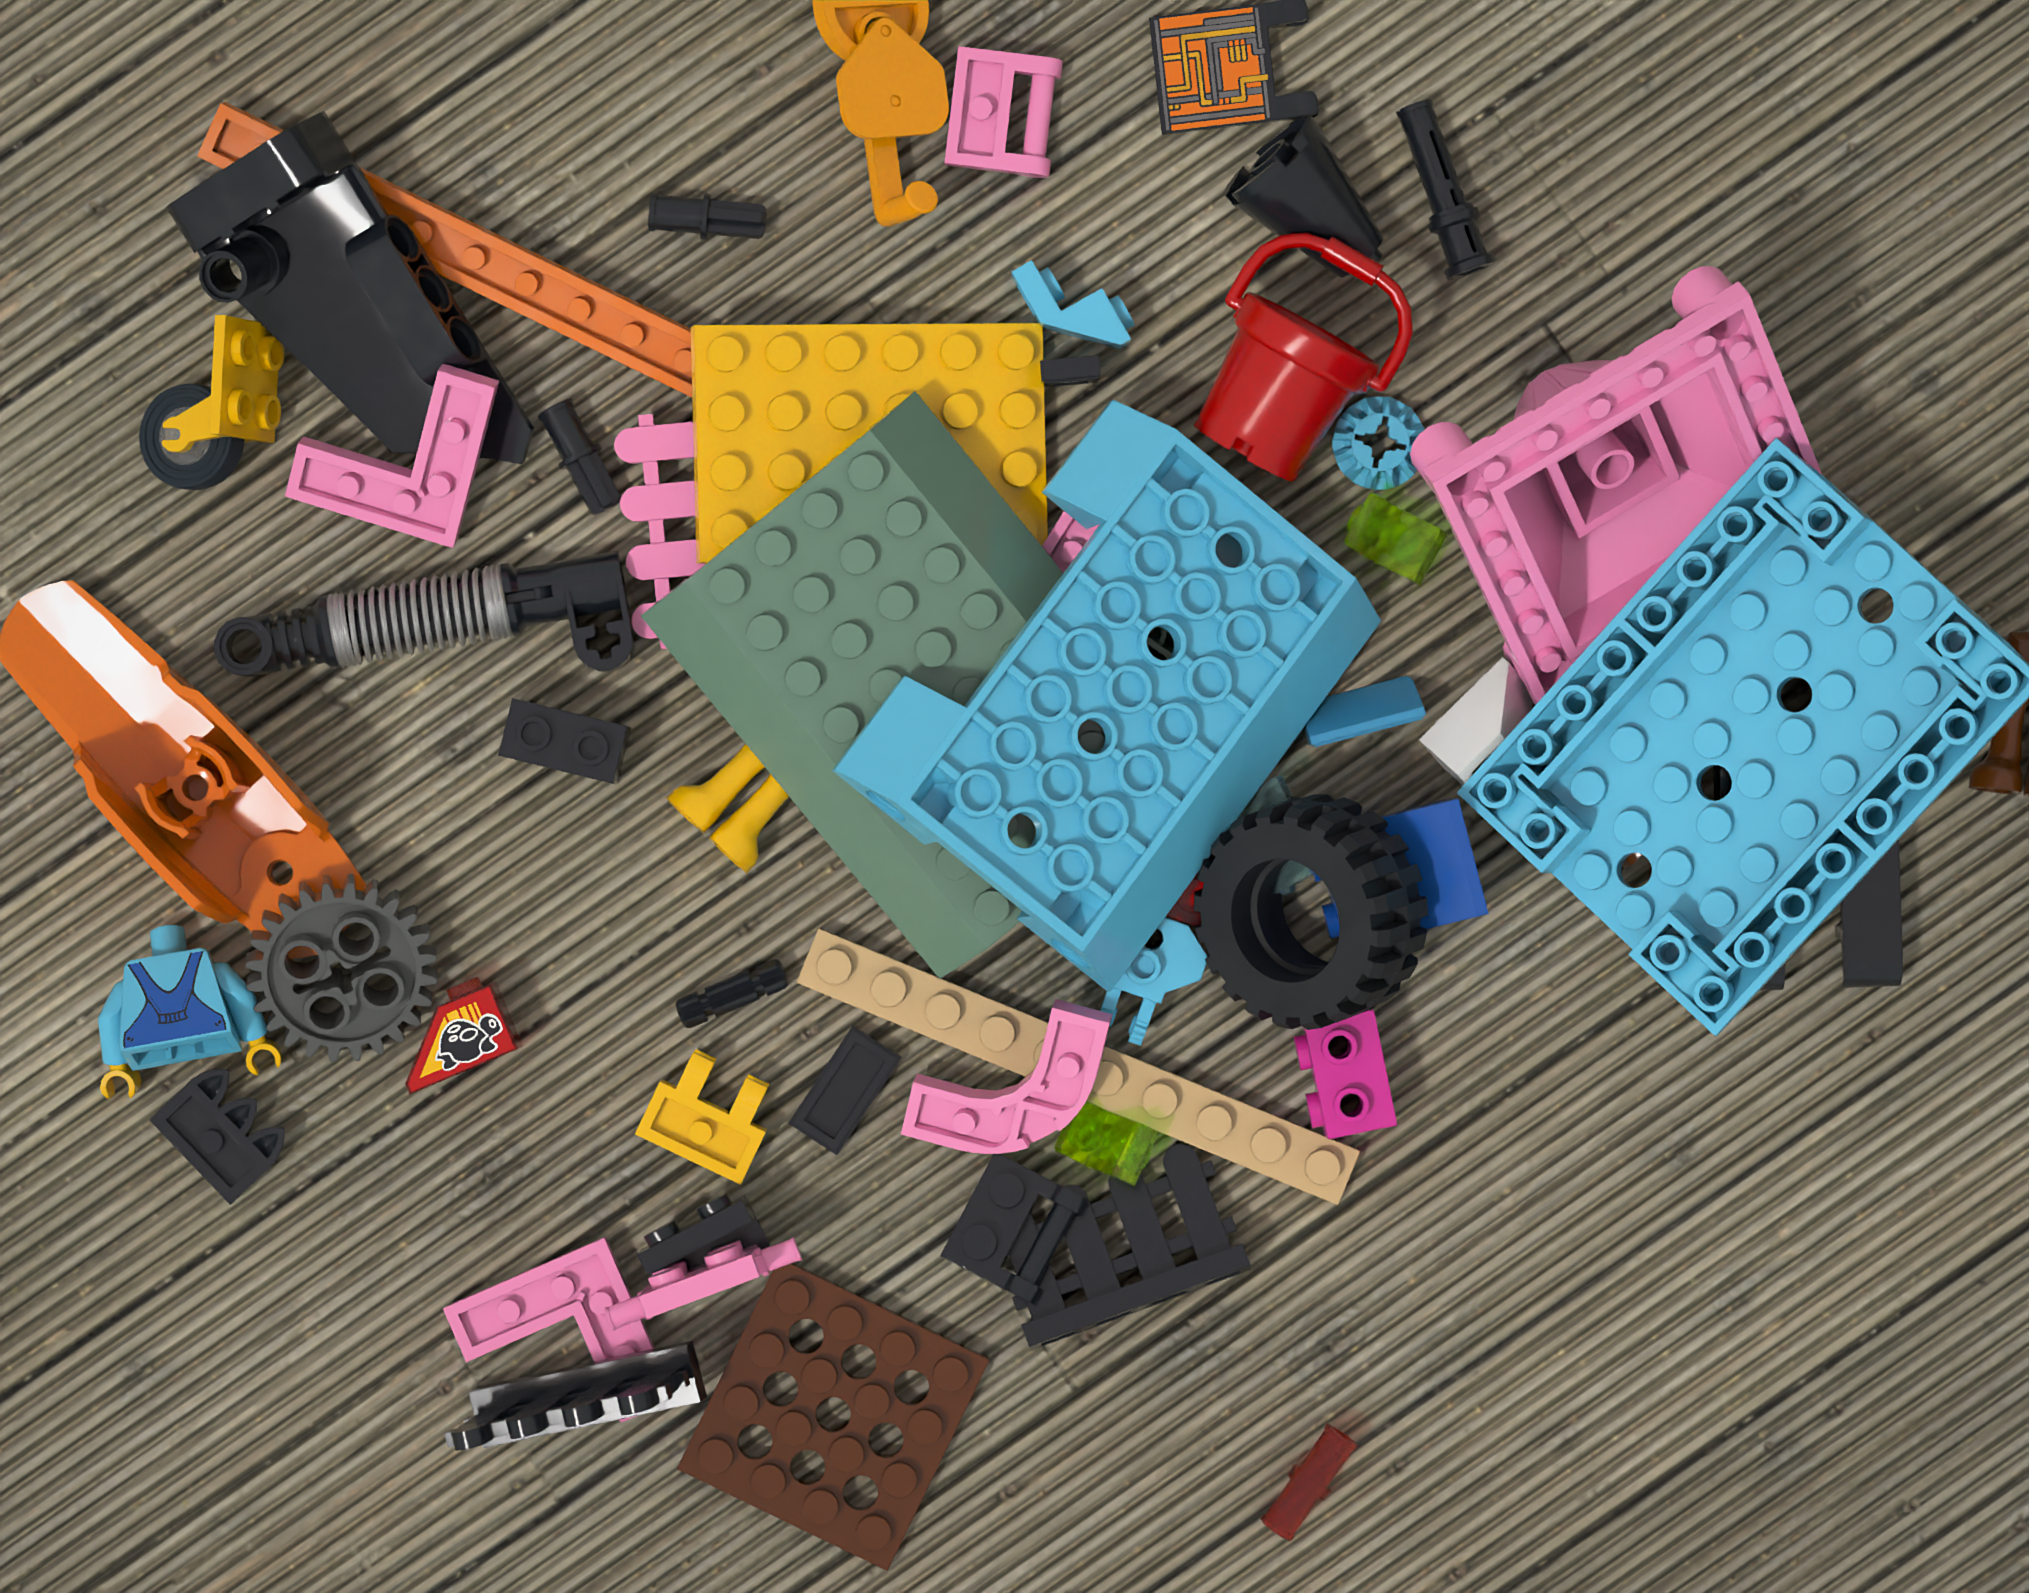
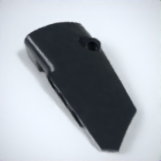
(340, 284)

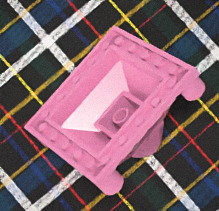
(1609, 472)

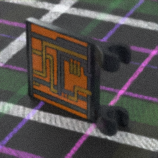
(1219, 68)

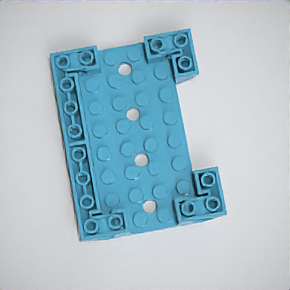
(1181, 733)

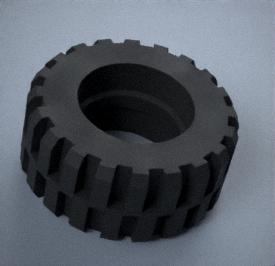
(1373, 899)

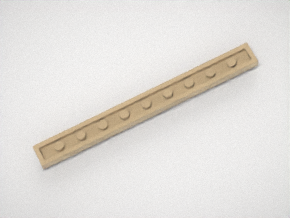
(1122, 1083)

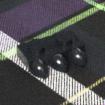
(217, 1136)

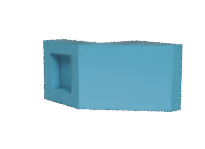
(1089, 319)

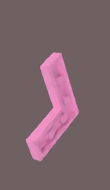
(417, 501)
(564, 1287)

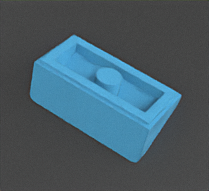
(1364, 711)

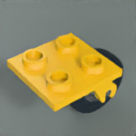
(197, 431)

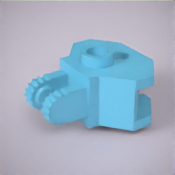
(1158, 970)

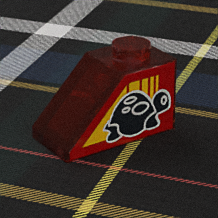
(464, 1034)

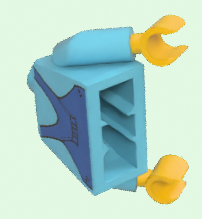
(176, 1012)

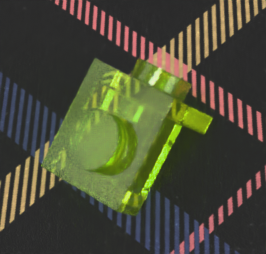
(1394, 538)
(1107, 1143)

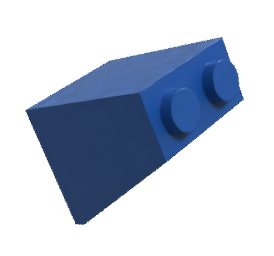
(1444, 858)

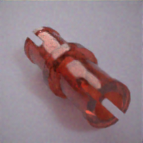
(1309, 1482)

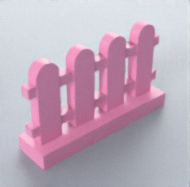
(655, 504)

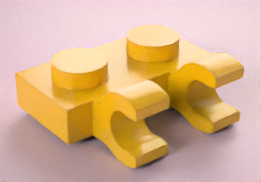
(701, 1130)

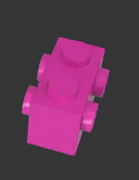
(1354, 1071)

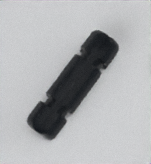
(732, 993)

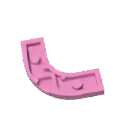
(1019, 1113)

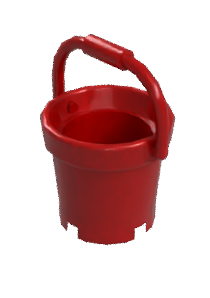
(1287, 375)

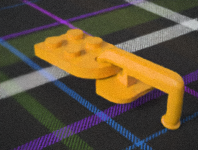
(886, 91)

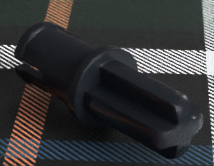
(706, 216)
(580, 457)

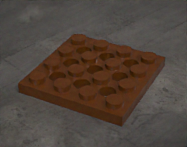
(900, 1477)

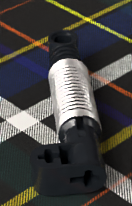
(450, 609)

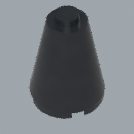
(1305, 190)

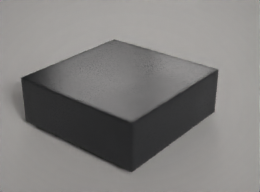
(1070, 371)

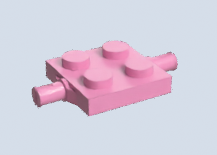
(723, 1269)

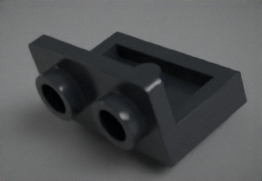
(718, 1224)

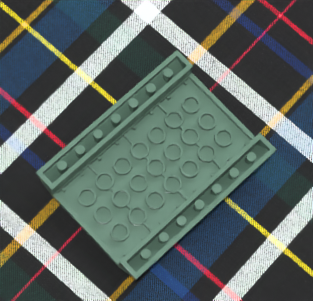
(818, 611)

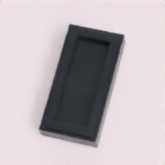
(845, 1090)

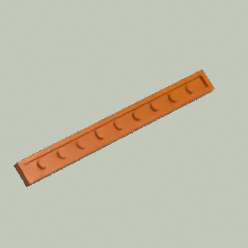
(503, 269)

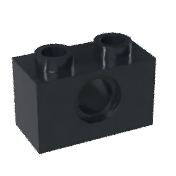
(564, 741)

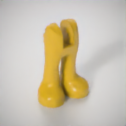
(707, 801)

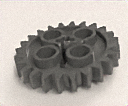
(318, 923)

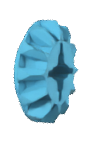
(1355, 457)

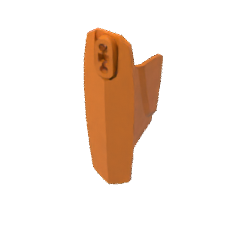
(168, 762)

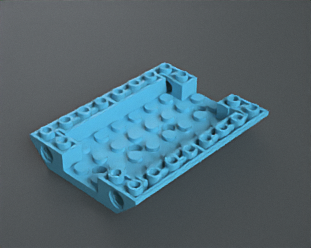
(1697, 683)

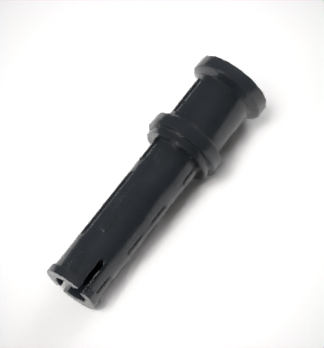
(1452, 216)

